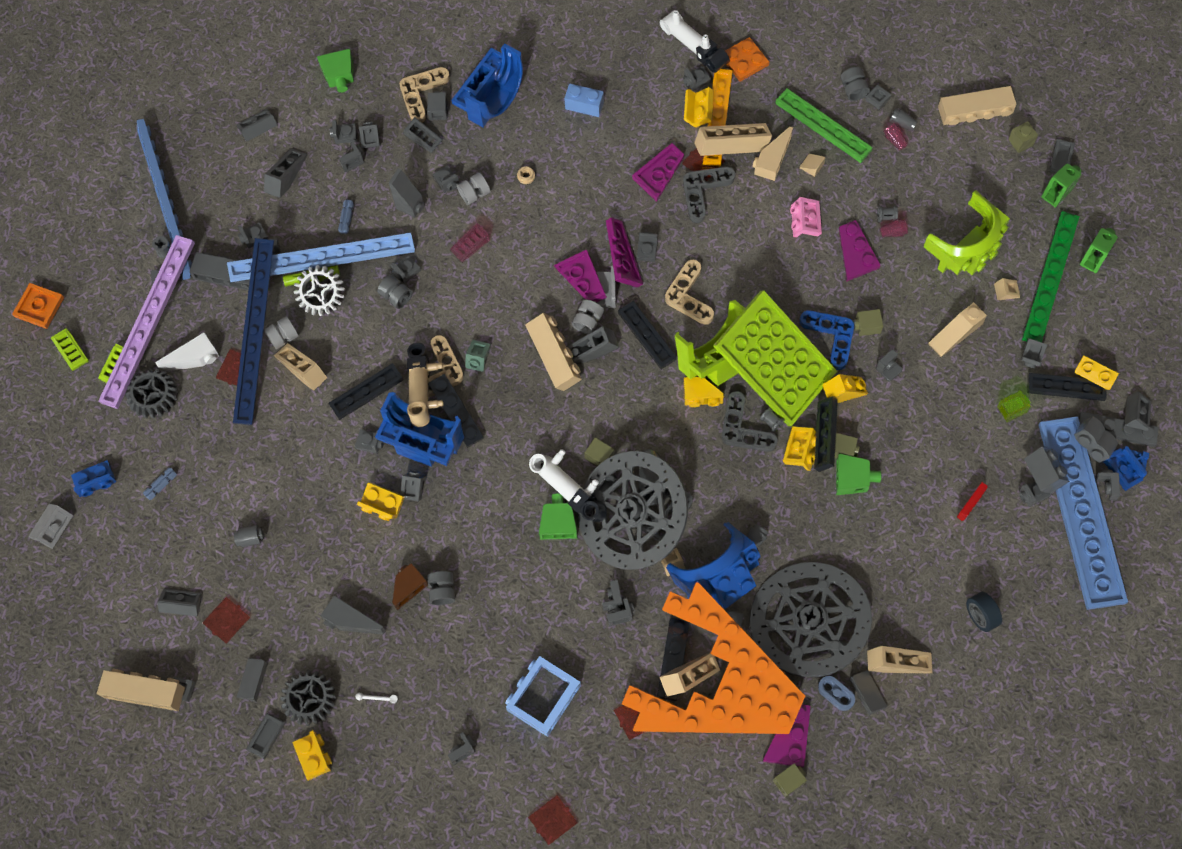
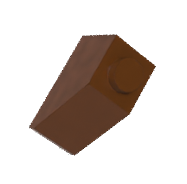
(407, 585)

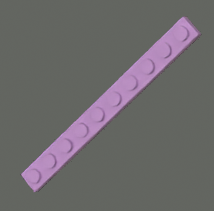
(146, 322)

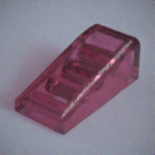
(480, 242)

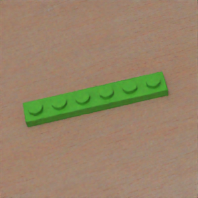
(824, 125)

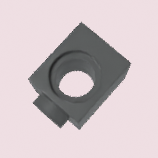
(437, 106)

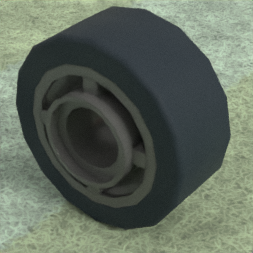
(984, 611)

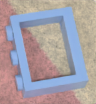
(559, 708)

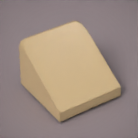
(812, 164)
(1006, 289)
(673, 558)

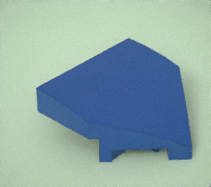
(1129, 465)

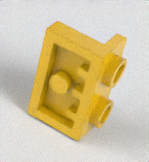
(698, 107)
(1096, 372)
(801, 447)
(381, 501)
(311, 755)

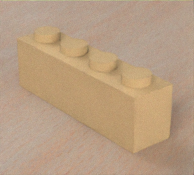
(977, 105)
(732, 139)
(553, 351)
(141, 690)

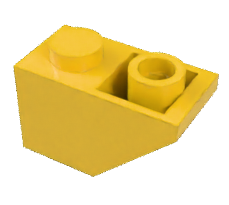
(845, 387)
(701, 392)

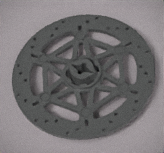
(638, 517)
(813, 627)

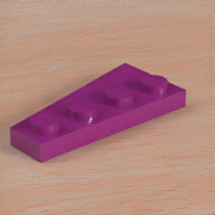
(622, 256)

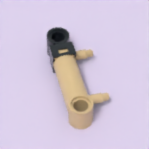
(419, 372)

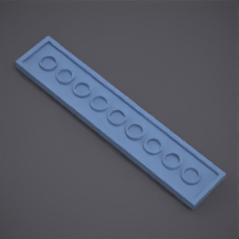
(1084, 518)

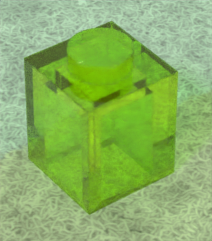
(1014, 406)

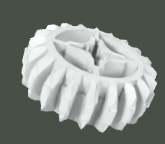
(311, 293)

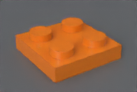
(746, 59)
(38, 305)

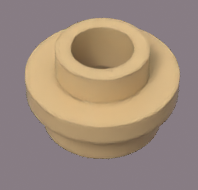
(523, 171)

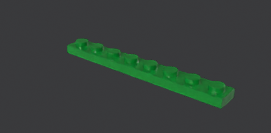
(1051, 277)

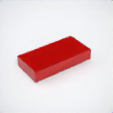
(972, 501)

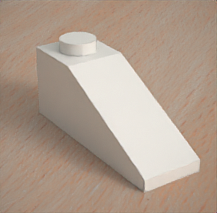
(192, 354)

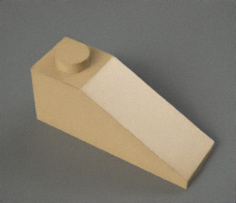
(771, 156)
(958, 329)
(301, 366)
(898, 660)
(689, 675)

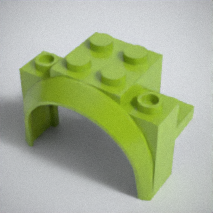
(975, 247)
(706, 359)

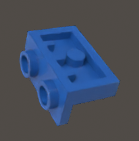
(93, 478)

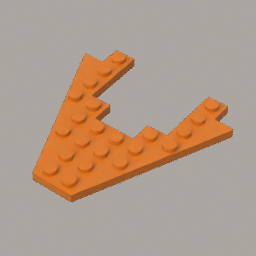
(752, 692)

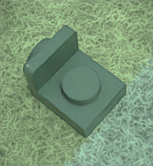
(477, 355)

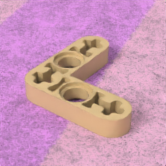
(416, 87)
(683, 298)
(446, 367)

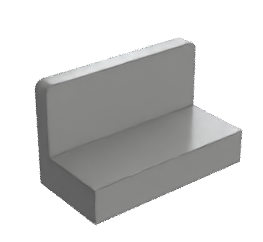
(608, 282)
(51, 525)

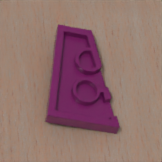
(658, 171)
(857, 253)
(582, 276)
(791, 747)

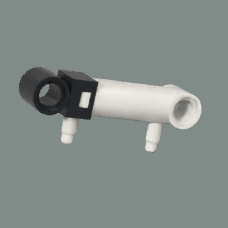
(705, 49)
(579, 499)

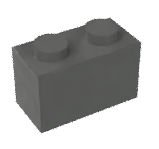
(1047, 469)

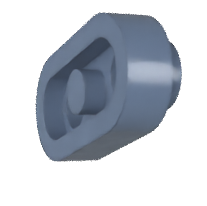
(838, 691)

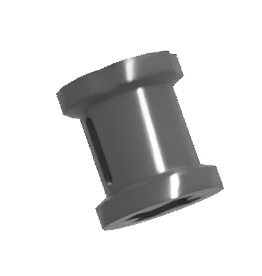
(887, 213)
(161, 246)
(772, 419)

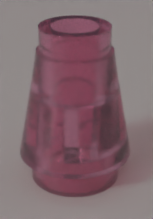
(895, 136)
(894, 229)

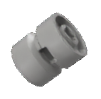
(473, 189)
(588, 316)
(281, 332)

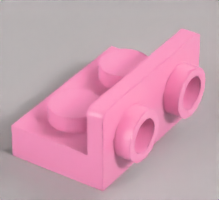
(806, 217)

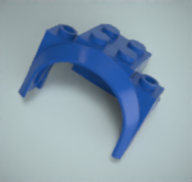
(485, 92)
(422, 444)
(725, 577)

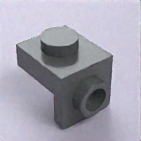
(1033, 353)

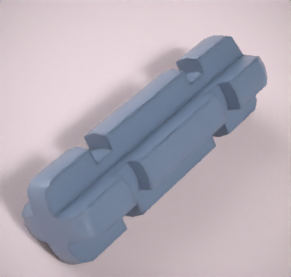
(346, 215)
(159, 483)

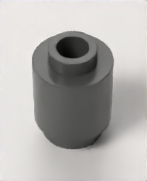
(248, 536)

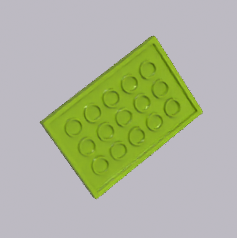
(775, 358)

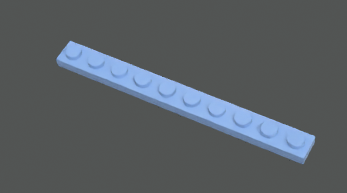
(328, 256)

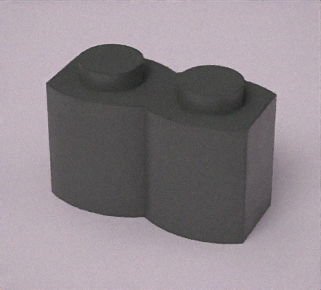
(1096, 439)

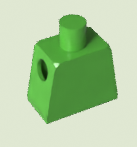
(337, 69)
(1066, 177)
(1103, 242)
(854, 475)
(557, 520)

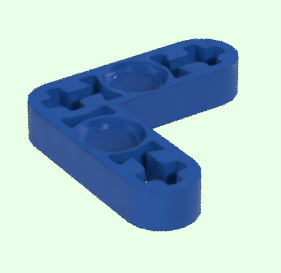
(839, 333)

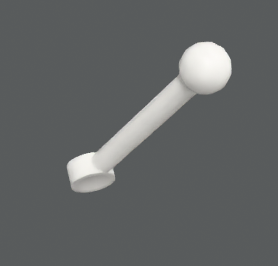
(393, 698)

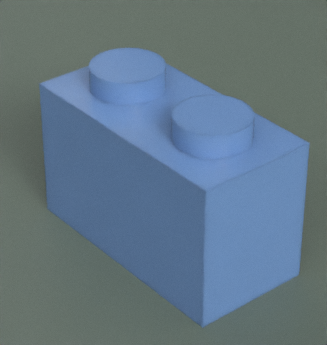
(584, 100)

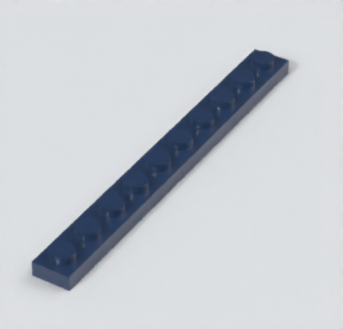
(253, 332)

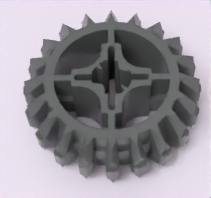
(163, 399)
(306, 705)

